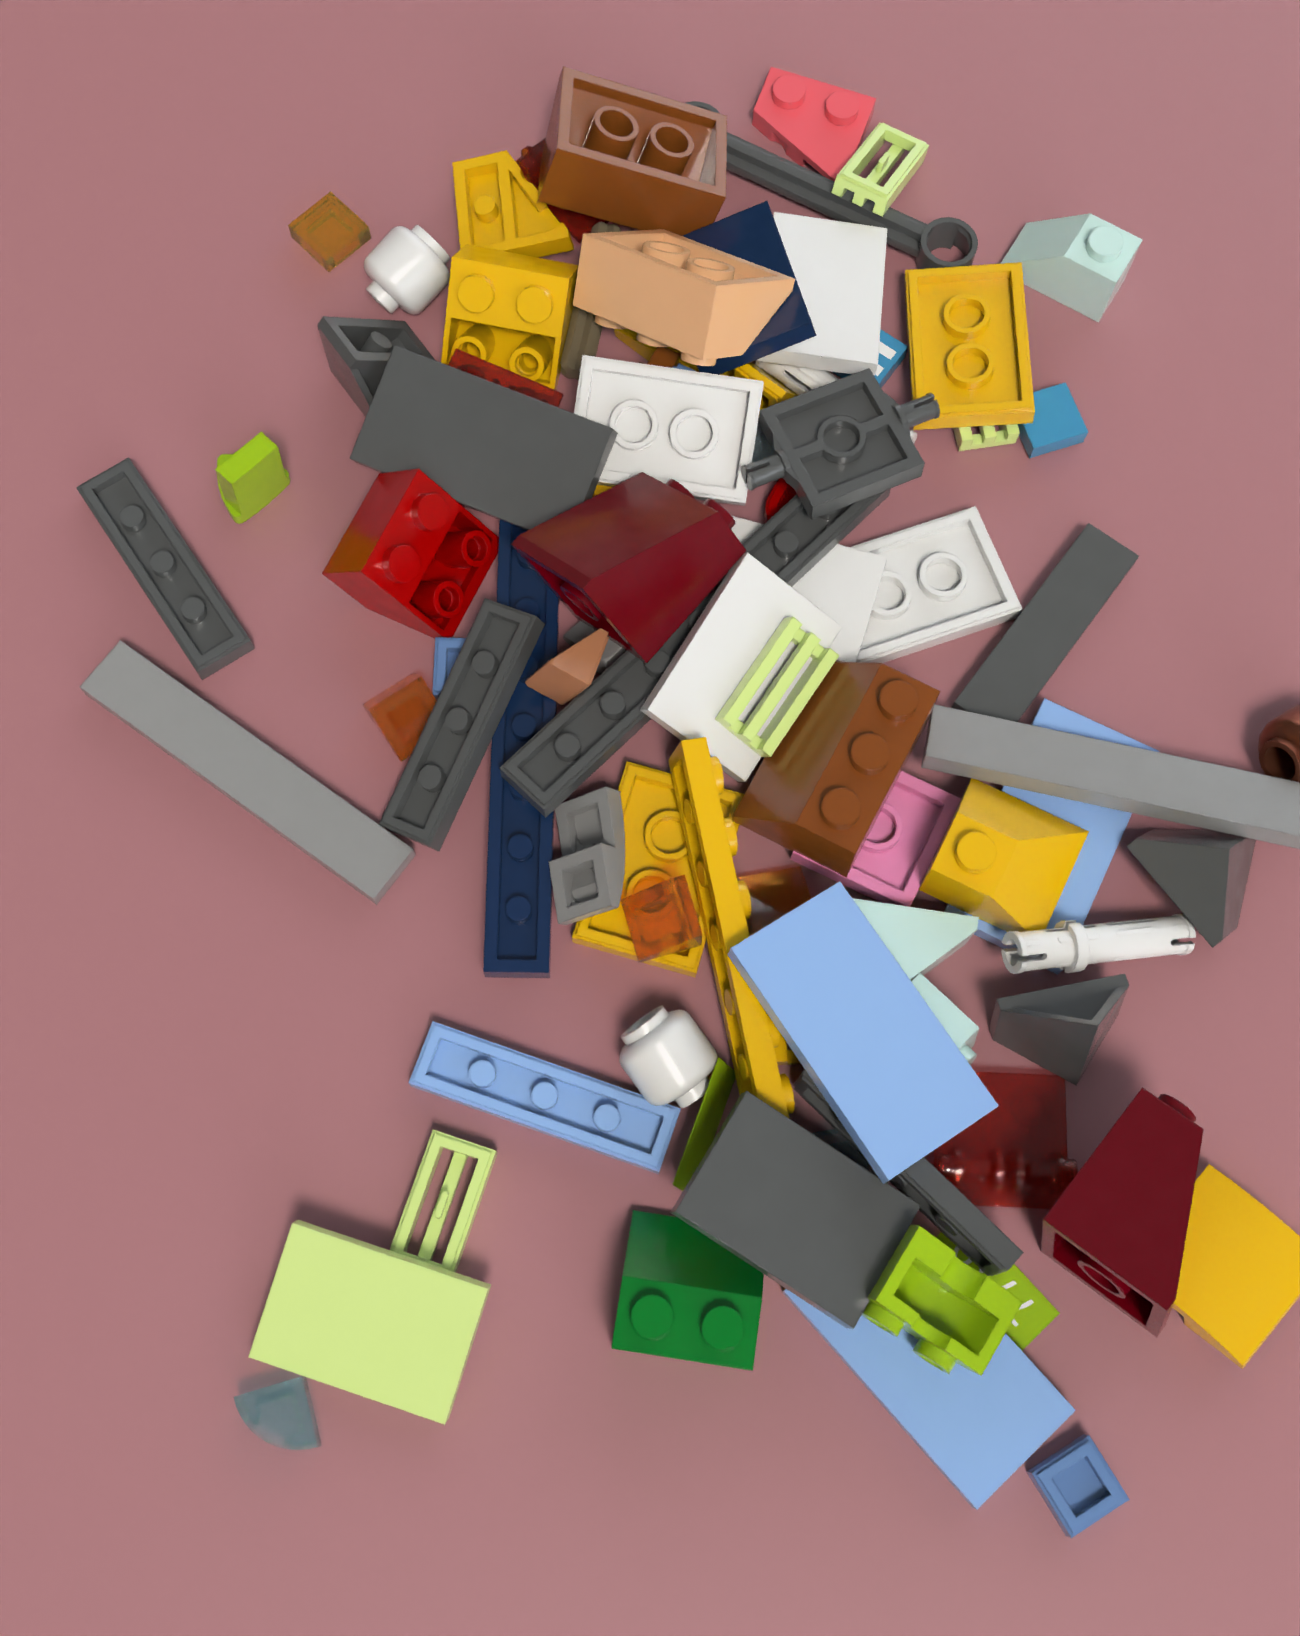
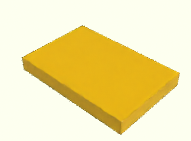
(970, 344)
(652, 854)

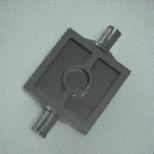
(841, 443)

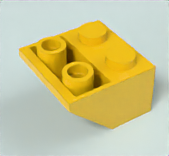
(509, 311)

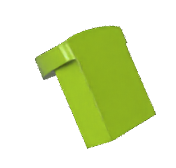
(251, 477)

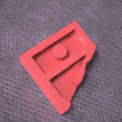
(812, 120)

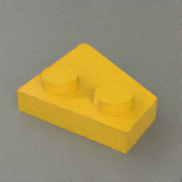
(503, 209)

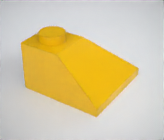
(1003, 860)

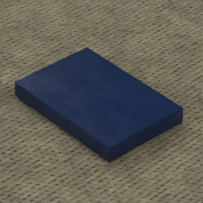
(756, 238)

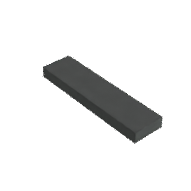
(166, 568)
(1048, 627)
(462, 724)
(938, 1199)

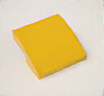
(1235, 1268)

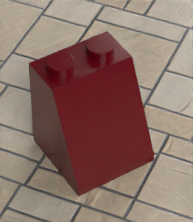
(634, 559)
(1130, 1209)

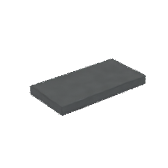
(481, 441)

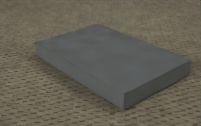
(796, 1209)

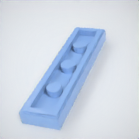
(544, 1097)

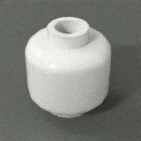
(406, 270)
(668, 1057)

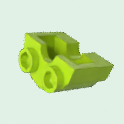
(941, 1303)

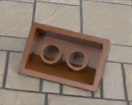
(632, 156)
(838, 763)

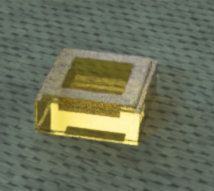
(329, 231)

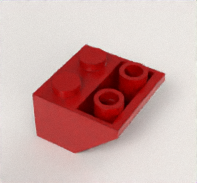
(413, 554)

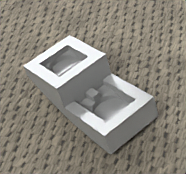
(593, 856)

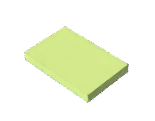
(370, 1321)

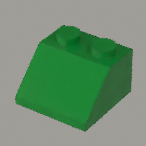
(686, 1296)

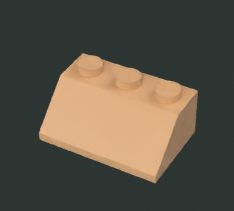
(677, 292)

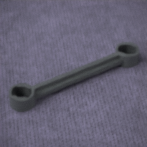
(815, 192)

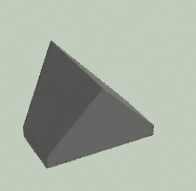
(360, 351)
(1200, 873)
(1060, 1024)

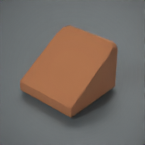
(571, 670)

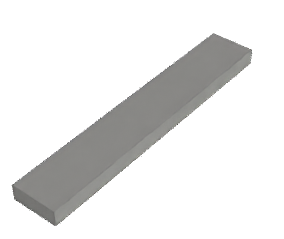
(248, 772)
(1113, 775)

